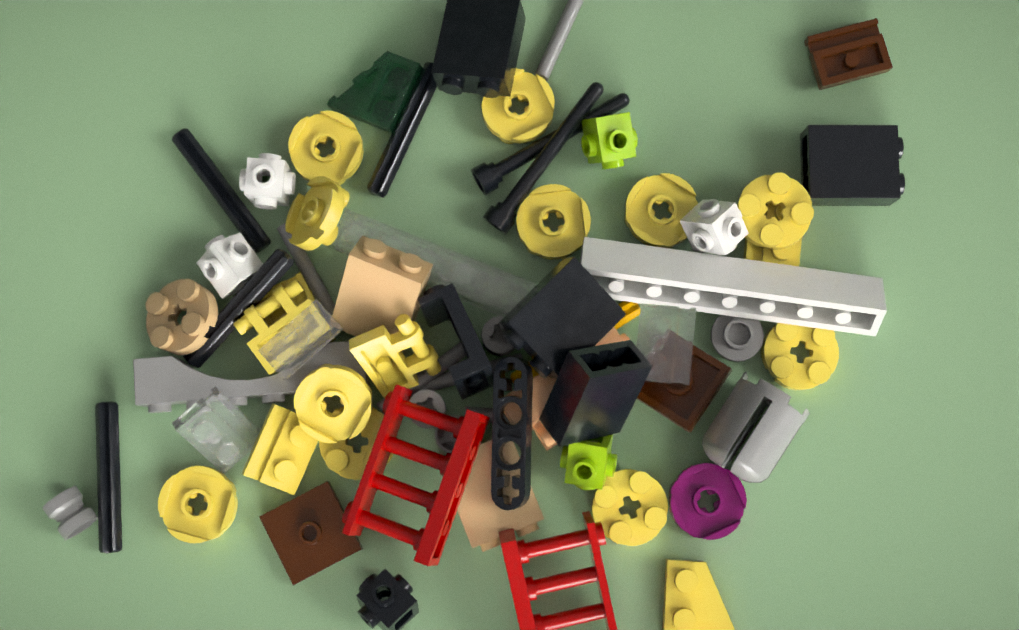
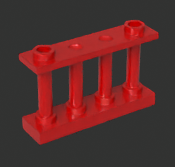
(440, 504)
(526, 589)

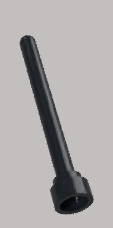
(490, 175)
(503, 213)

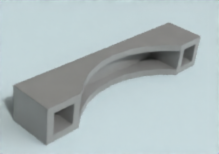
(171, 381)

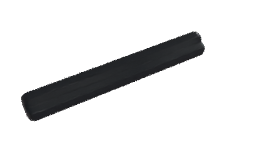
(403, 133)
(221, 190)
(248, 295)
(108, 477)

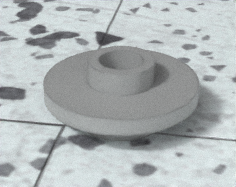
(736, 337)

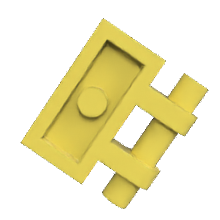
(256, 317)
(383, 356)

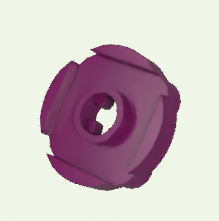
(727, 509)

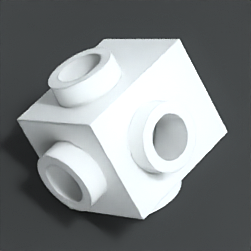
(273, 192)
(714, 227)
(229, 263)

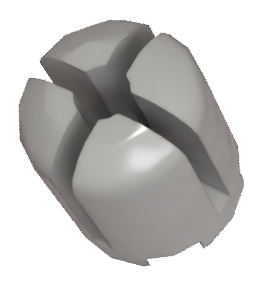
(768, 439)

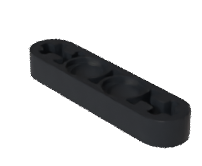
(504, 432)

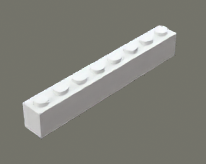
(736, 286)

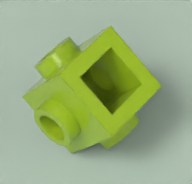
(609, 140)
(589, 463)

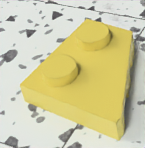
(692, 598)

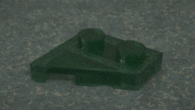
(379, 92)

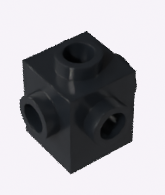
(386, 601)

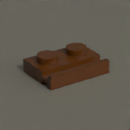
(848, 54)

